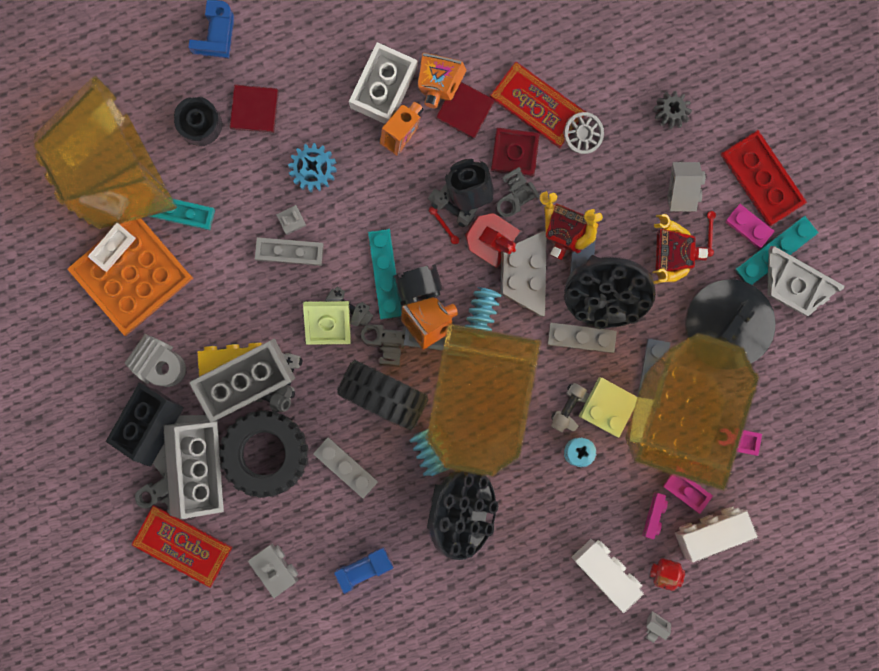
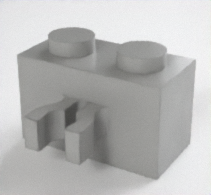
(685, 186)
(274, 570)

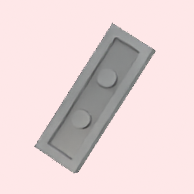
(289, 251)
(582, 337)
(345, 467)

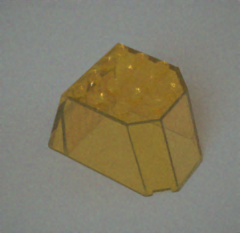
(99, 160)
(482, 399)
(693, 410)

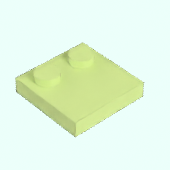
(327, 322)
(608, 407)

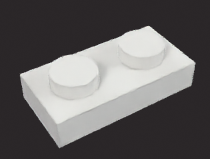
(111, 247)

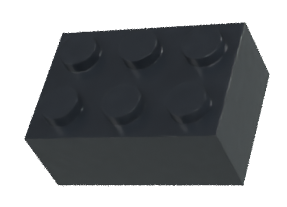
(141, 424)

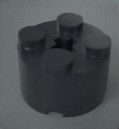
(202, 109)
(469, 184)
(418, 283)

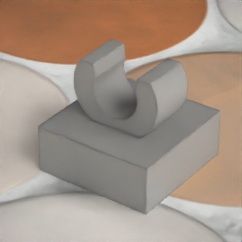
(291, 220)
(657, 627)

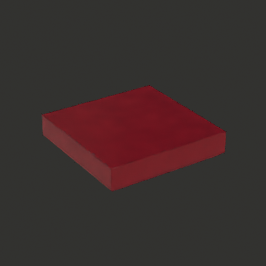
(254, 108)
(466, 110)
(515, 150)

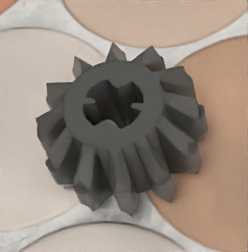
(680, 114)

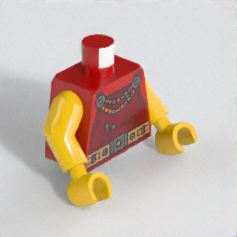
(567, 227)
(675, 251)

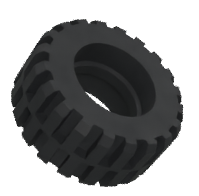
(382, 395)
(233, 454)

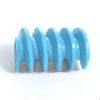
(483, 309)
(587, 448)
(430, 458)

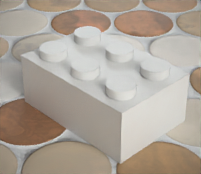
(383, 83)
(715, 534)
(608, 574)

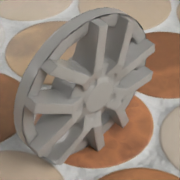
(583, 133)

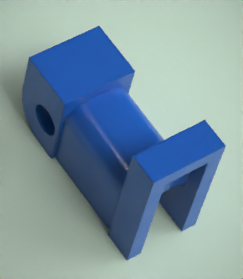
(219, 31)
(363, 569)

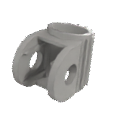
(148, 359)

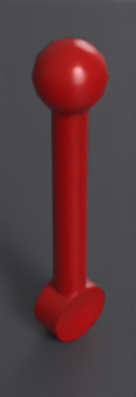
(711, 216)
(454, 239)

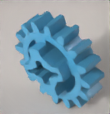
(318, 161)

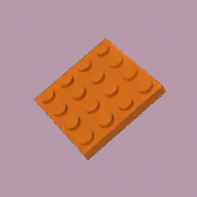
(136, 282)

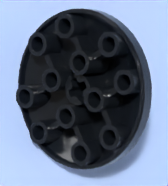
(609, 292)
(733, 314)
(460, 513)

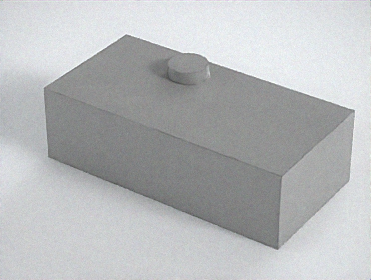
(242, 380)
(193, 469)

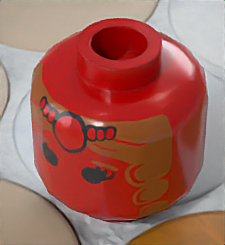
(667, 574)

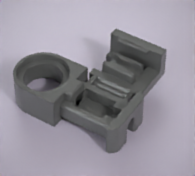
(521, 193)
(391, 340)
(158, 492)

